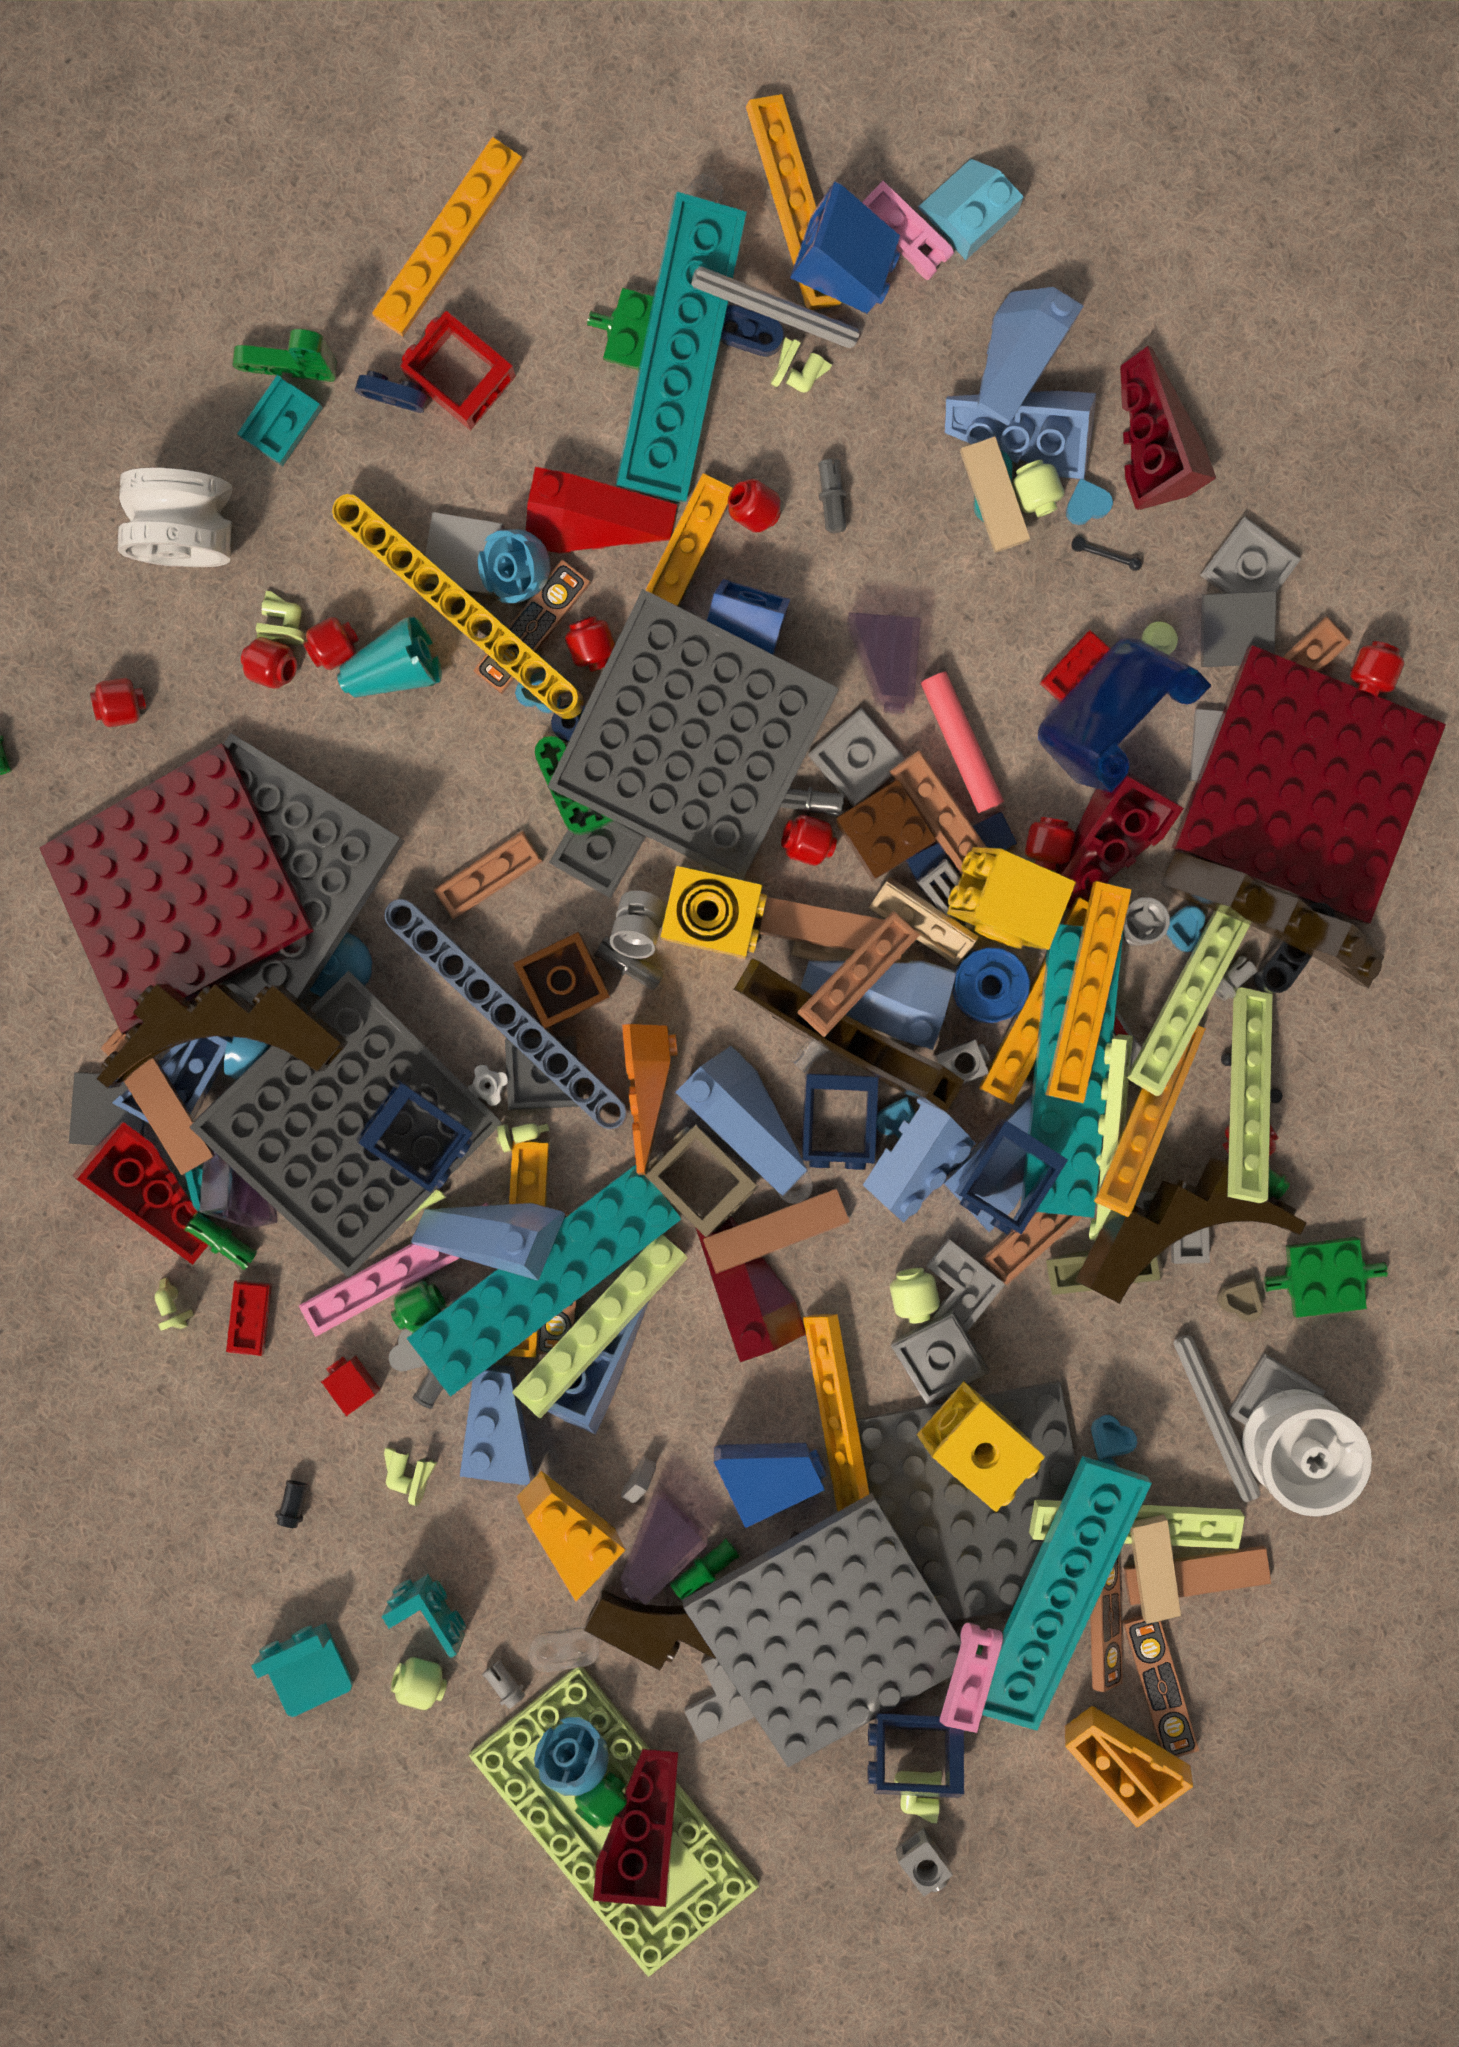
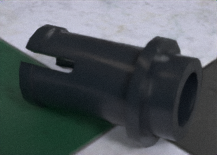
(292, 1504)

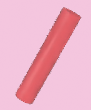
(962, 742)

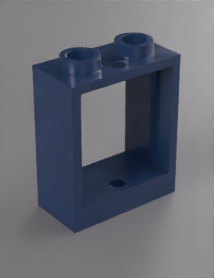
(384, 1115)
(852, 1160)
(1053, 1160)
(953, 1757)

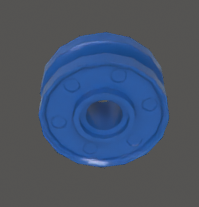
(1012, 985)

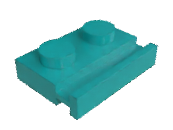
(279, 420)

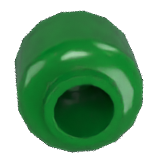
(417, 1306)
(603, 1802)

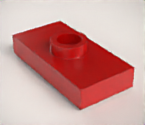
(1074, 666)
(249, 1317)

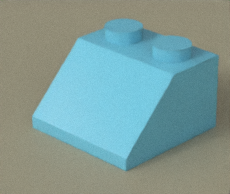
(972, 206)

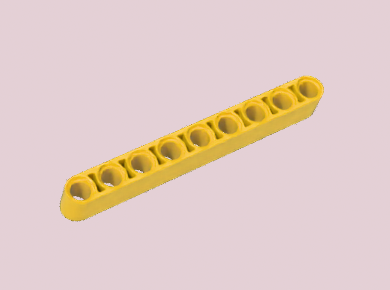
(444, 596)

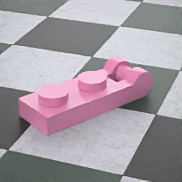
(912, 230)
(971, 1678)

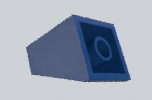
(847, 251)
(749, 614)
(768, 1477)

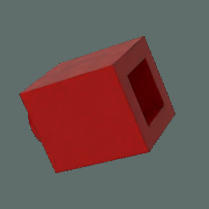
(349, 1384)

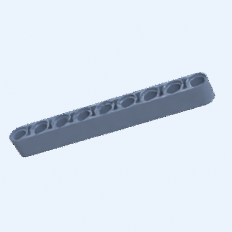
(490, 1006)

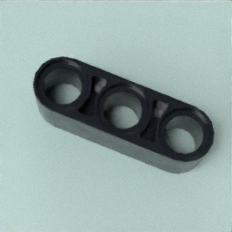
(1287, 966)

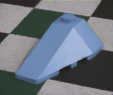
(739, 1109)

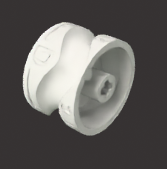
(174, 518)
(1307, 1452)

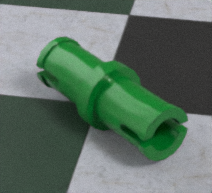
(220, 1240)
(704, 1569)

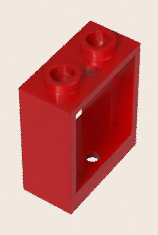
(484, 394)

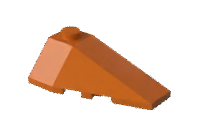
(648, 1068)

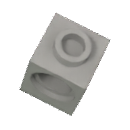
(979, 1059)
(921, 1848)

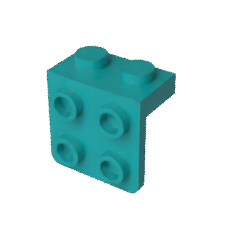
(430, 1599)
(304, 1669)

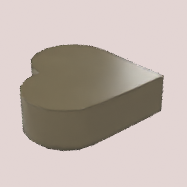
(1241, 1298)

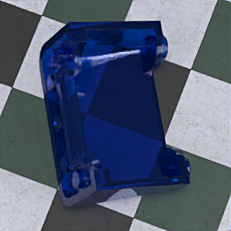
(1109, 704)

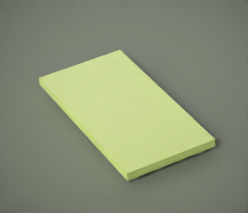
(704, 1870)

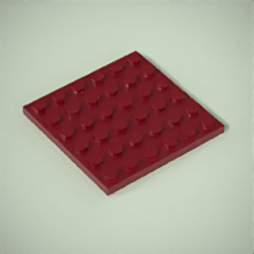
(1308, 784)
(176, 885)

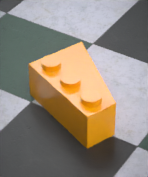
(570, 1533)
(1127, 1765)

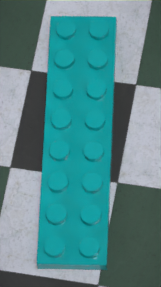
(679, 350)
(1061, 1123)
(512, 1307)
(1063, 1589)

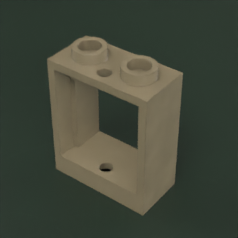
(730, 1202)

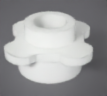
(497, 1082)

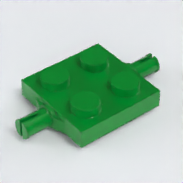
(625, 328)
(1326, 1277)

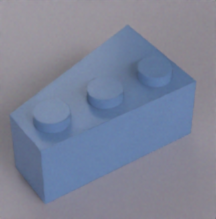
(191, 1071)
(919, 1161)
(496, 1431)

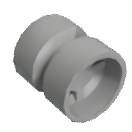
(1145, 922)
(637, 924)

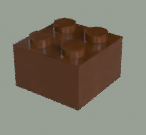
(885, 830)
(562, 980)

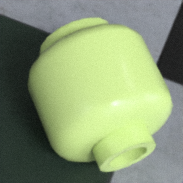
(1038, 488)
(914, 1295)
(418, 1683)

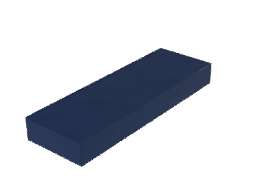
(992, 831)

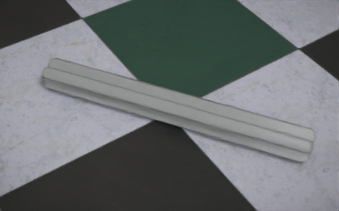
(775, 307)
(1217, 1418)

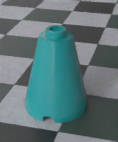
(392, 662)

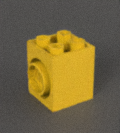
(1010, 898)
(737, 907)
(980, 1447)

